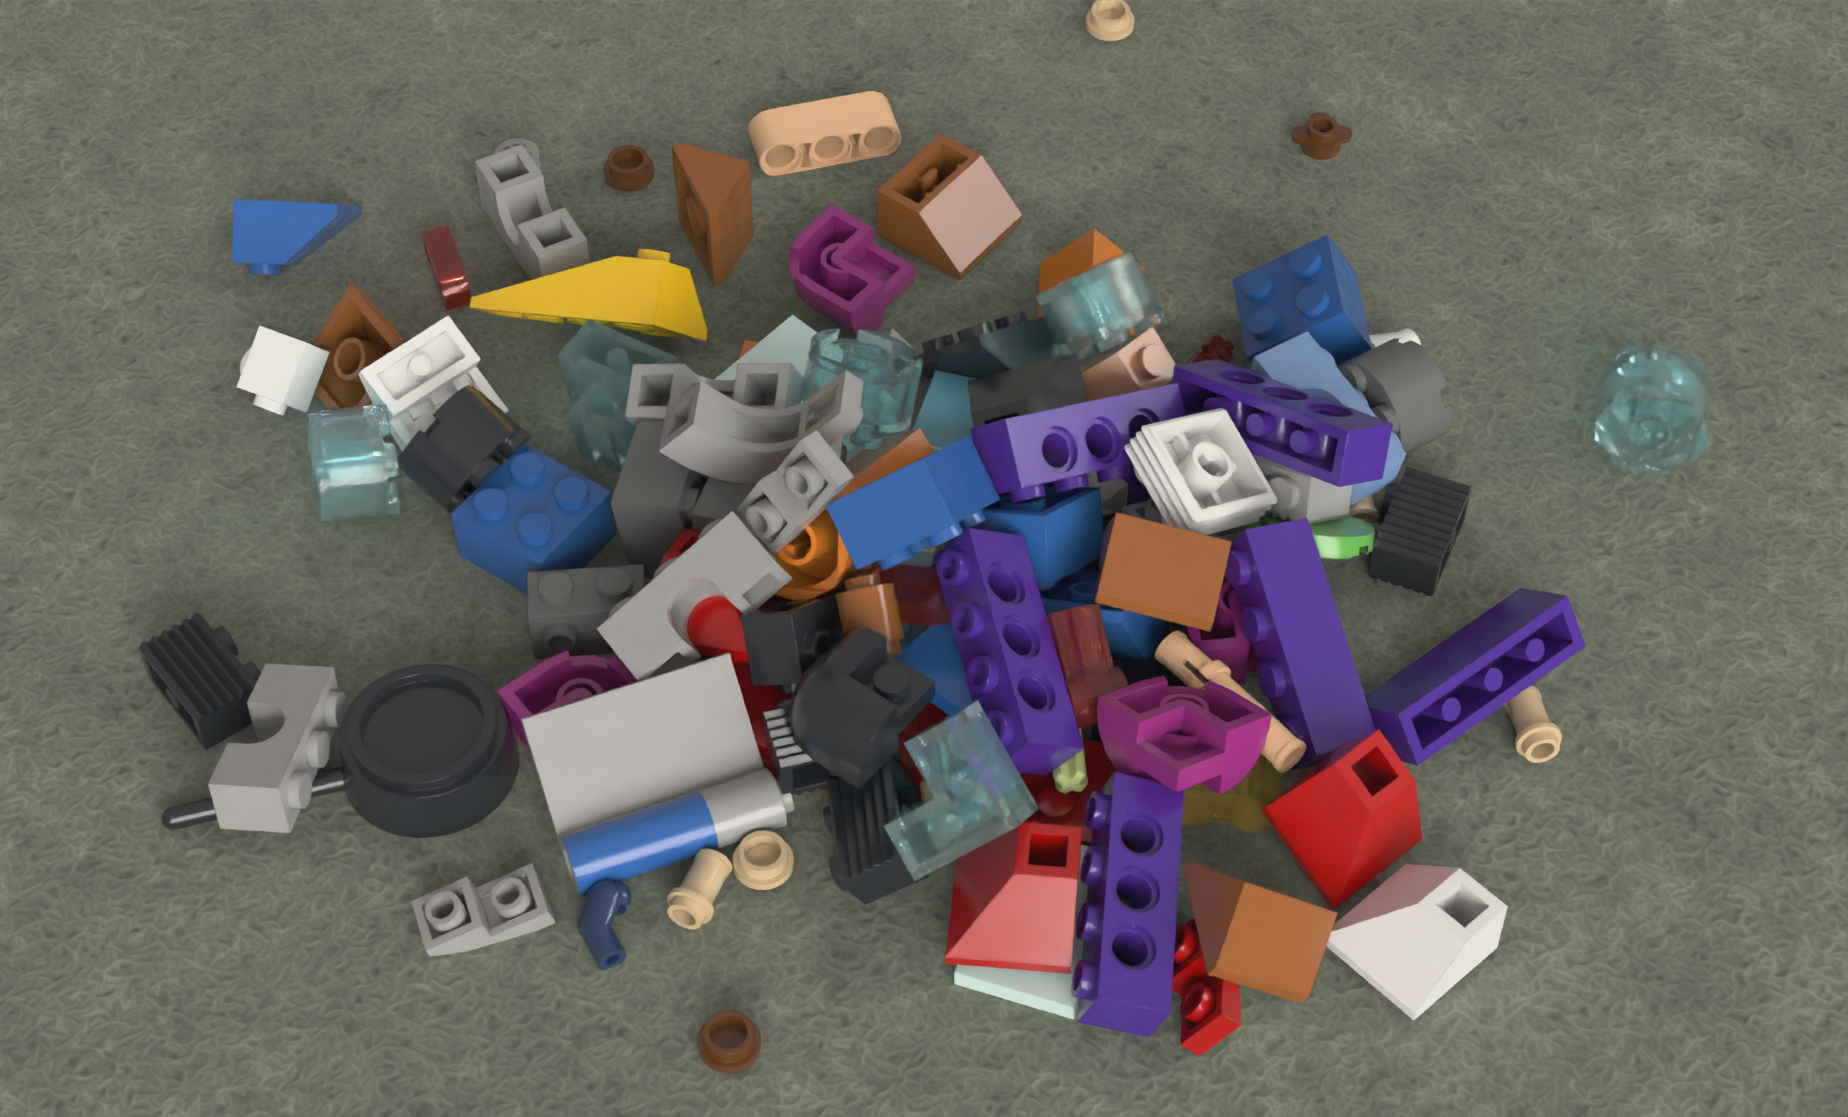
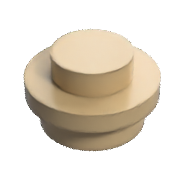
(1110, 20)
(763, 860)

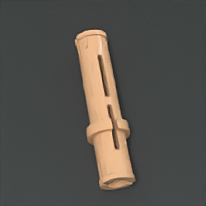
(1184, 658)

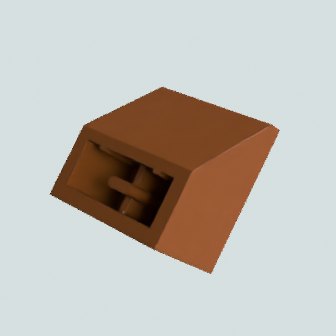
(946, 207)

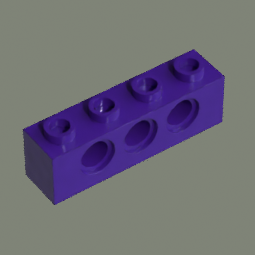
(1289, 423)
(1070, 441)
(1008, 647)
(1150, 819)

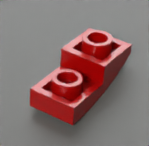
(1209, 1003)

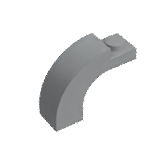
(747, 442)

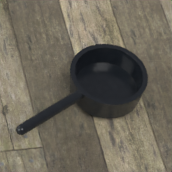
(416, 754)

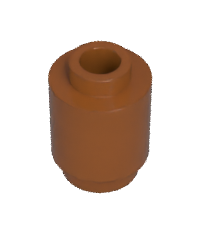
(873, 607)

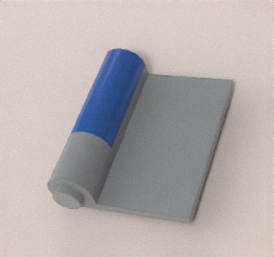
(653, 773)

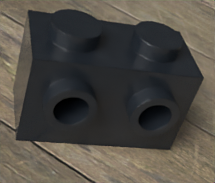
(789, 638)

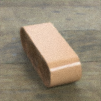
(824, 133)

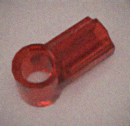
(1084, 659)

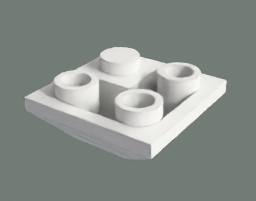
(1419, 934)

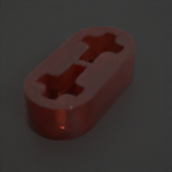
(446, 267)
(917, 593)

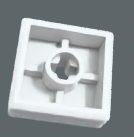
(1200, 473)

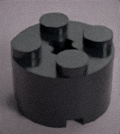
(461, 447)

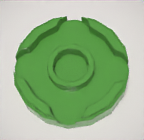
(1337, 537)

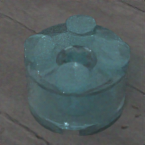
(1100, 306)
(888, 378)
(1652, 410)
(352, 462)

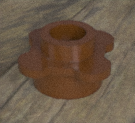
(1321, 136)

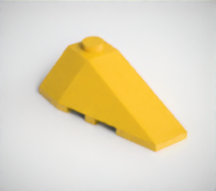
(622, 291)

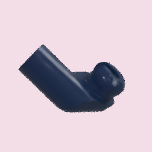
(596, 919)

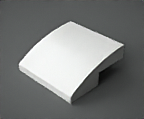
(423, 377)

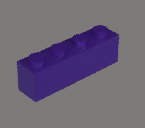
(1298, 637)
(1474, 672)

